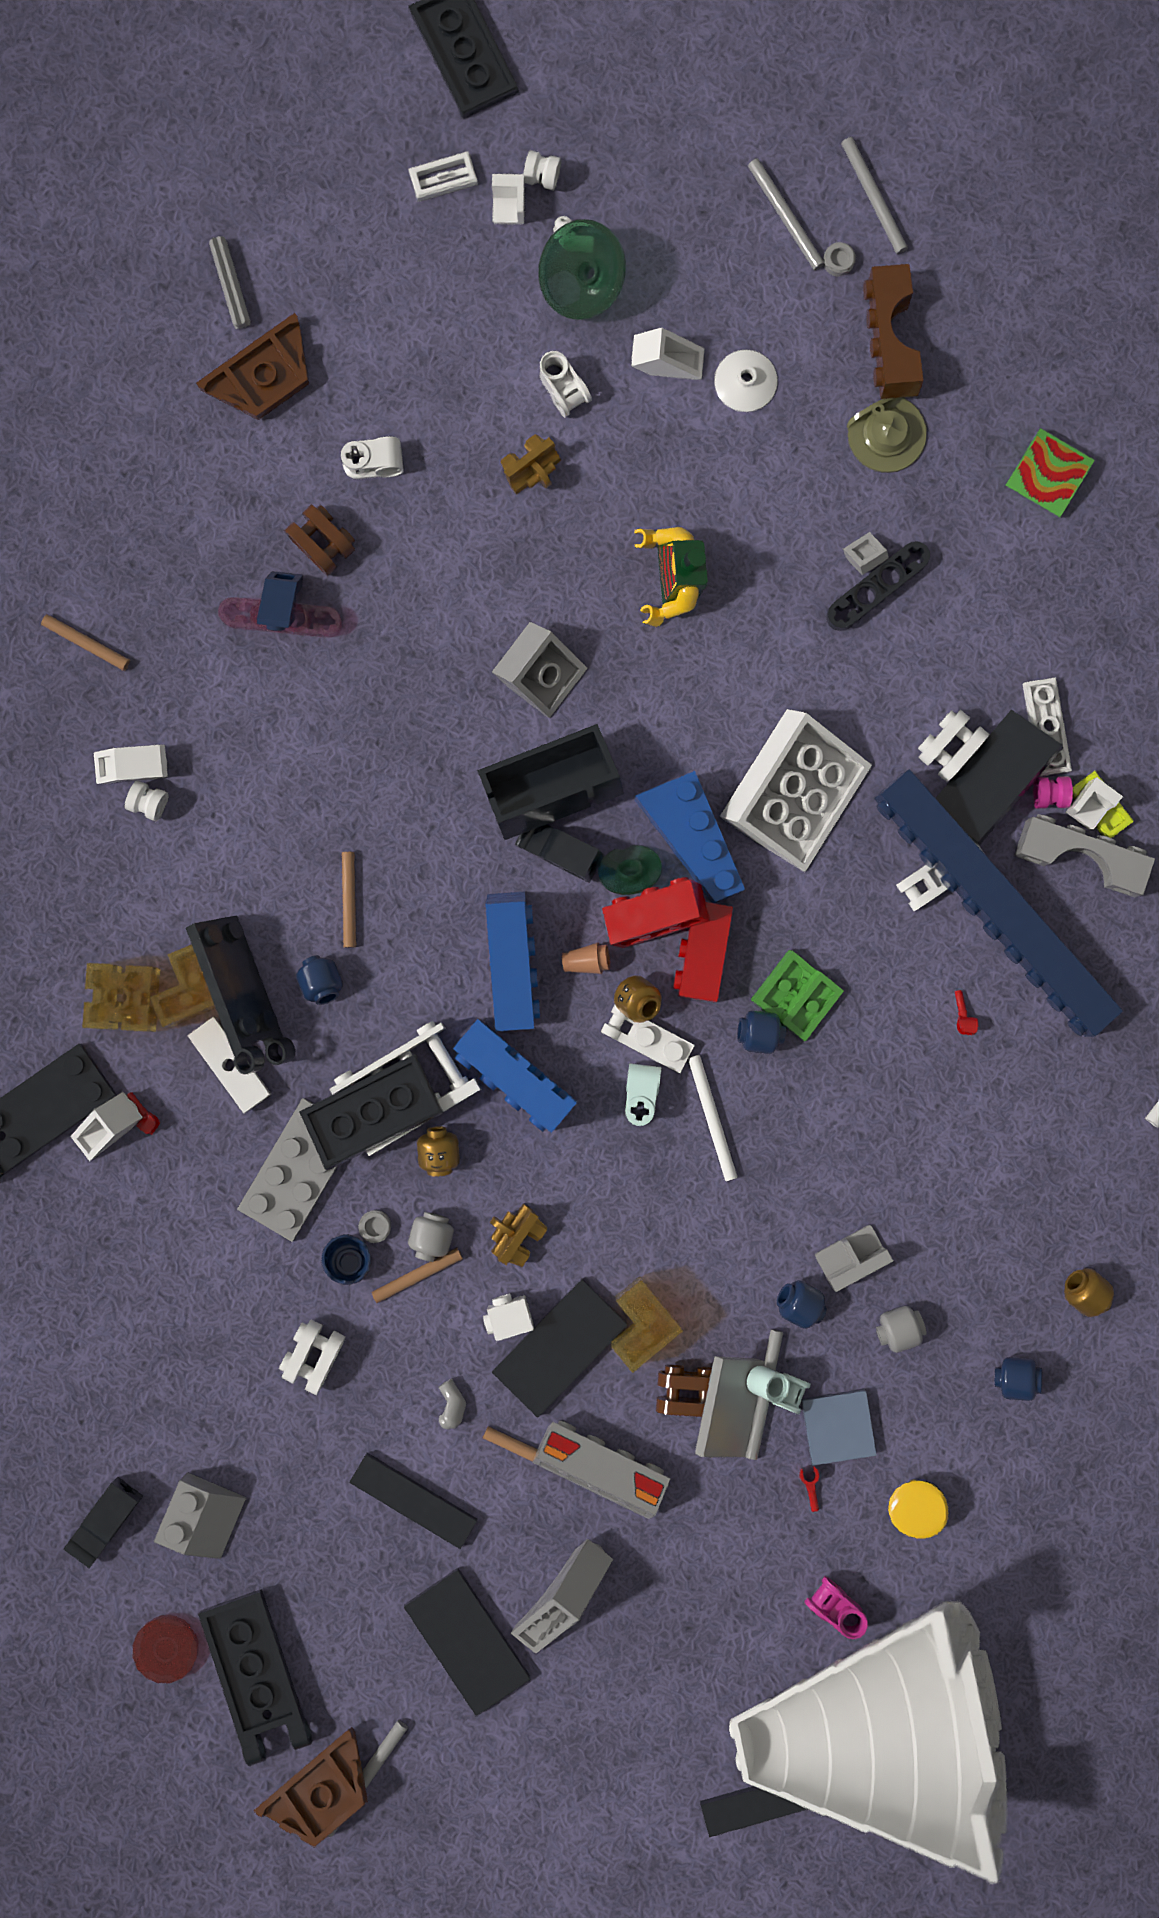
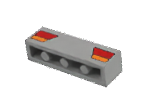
(601, 1469)

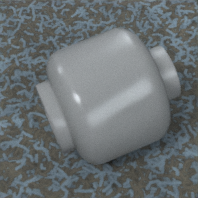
(430, 1236)
(901, 1329)

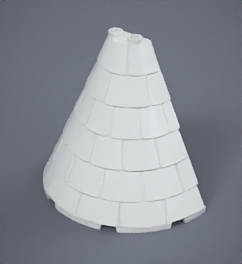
(893, 1742)

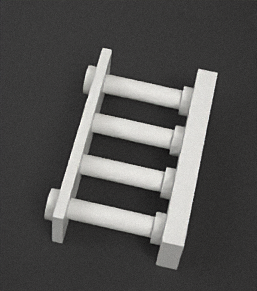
(460, 1086)

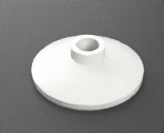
(742, 394)

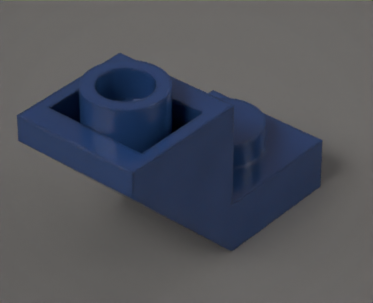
(279, 600)

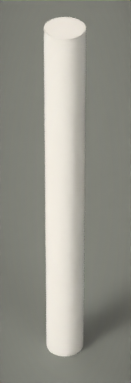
(712, 1117)

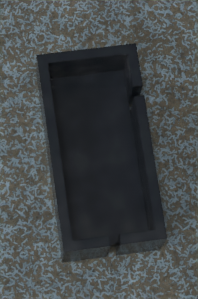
(551, 781)

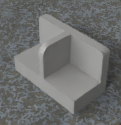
(853, 1258)

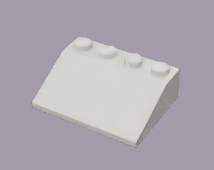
(796, 789)

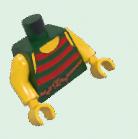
(681, 571)

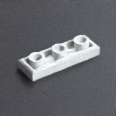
(1044, 706)
(214, 1047)

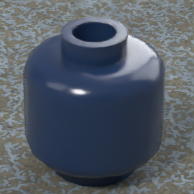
(319, 980)
(761, 1032)
(801, 1304)
(1019, 1379)

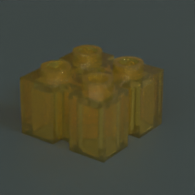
(107, 983)

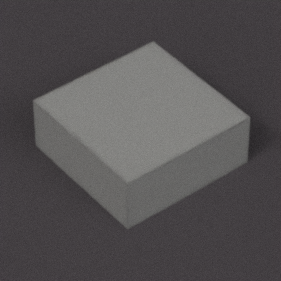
(866, 553)

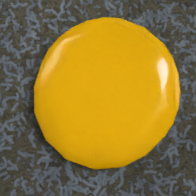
(918, 1509)

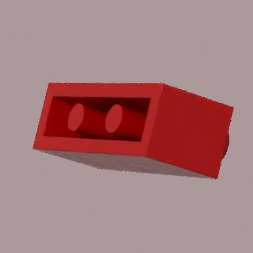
(655, 912)
(704, 956)

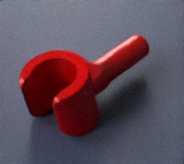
(965, 1024)
(149, 1121)
(811, 1488)

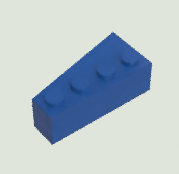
(690, 829)
(514, 1075)

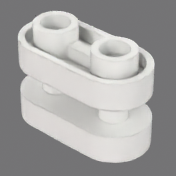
(934, 747)
(294, 1364)

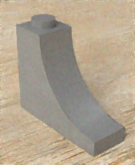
(564, 1598)

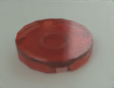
(165, 1649)

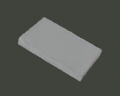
(727, 1409)

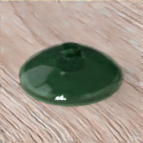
(566, 266)

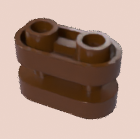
(320, 520)
(676, 1378)

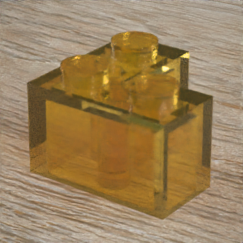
(188, 998)
(651, 1328)

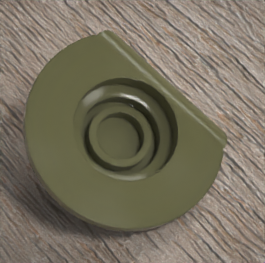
(887, 435)

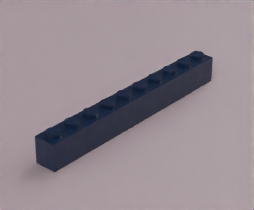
(997, 904)

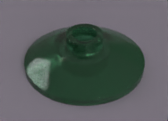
(630, 870)

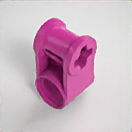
(833, 1605)

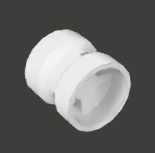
(541, 170)
(146, 800)

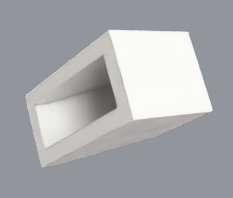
(667, 355)
(106, 1125)

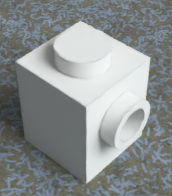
(508, 1317)

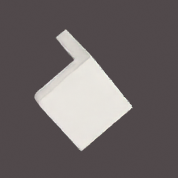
(508, 198)
(1093, 803)

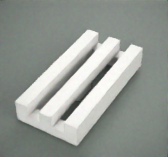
(447, 187)

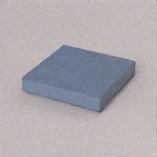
(838, 1427)

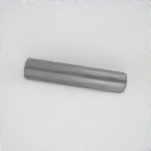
(229, 282)

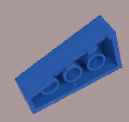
(510, 961)

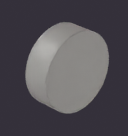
(839, 259)
(374, 1226)

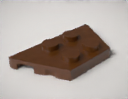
(262, 372)
(320, 1793)

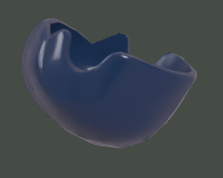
(346, 1269)

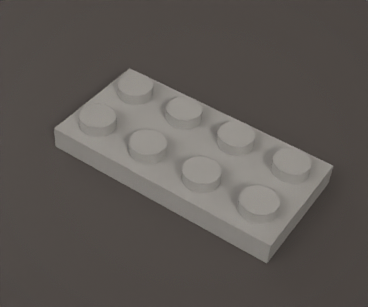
(288, 1181)

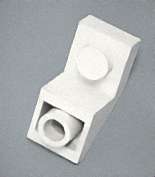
(130, 764)

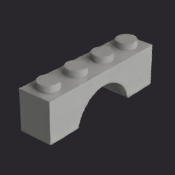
(1122, 868)

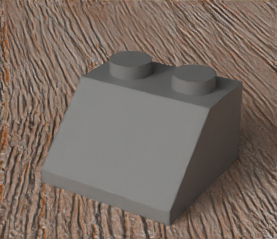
(540, 669)
(199, 1518)

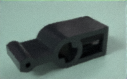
(562, 851)
(103, 1522)

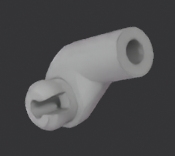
(455, 1405)

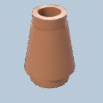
(588, 959)

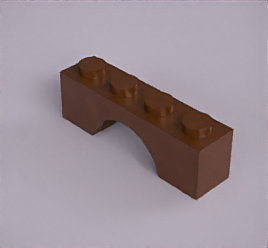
(898, 366)

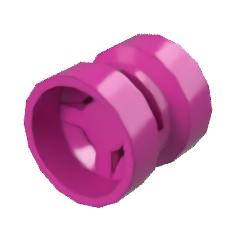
(1052, 792)

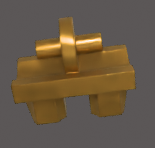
(533, 466)
(512, 1232)

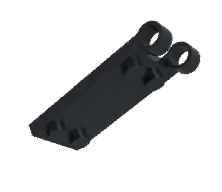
(238, 993)
(50, 1105)
(253, 1673)

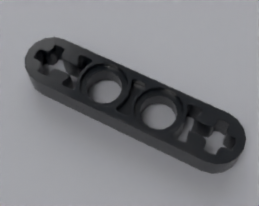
(878, 586)

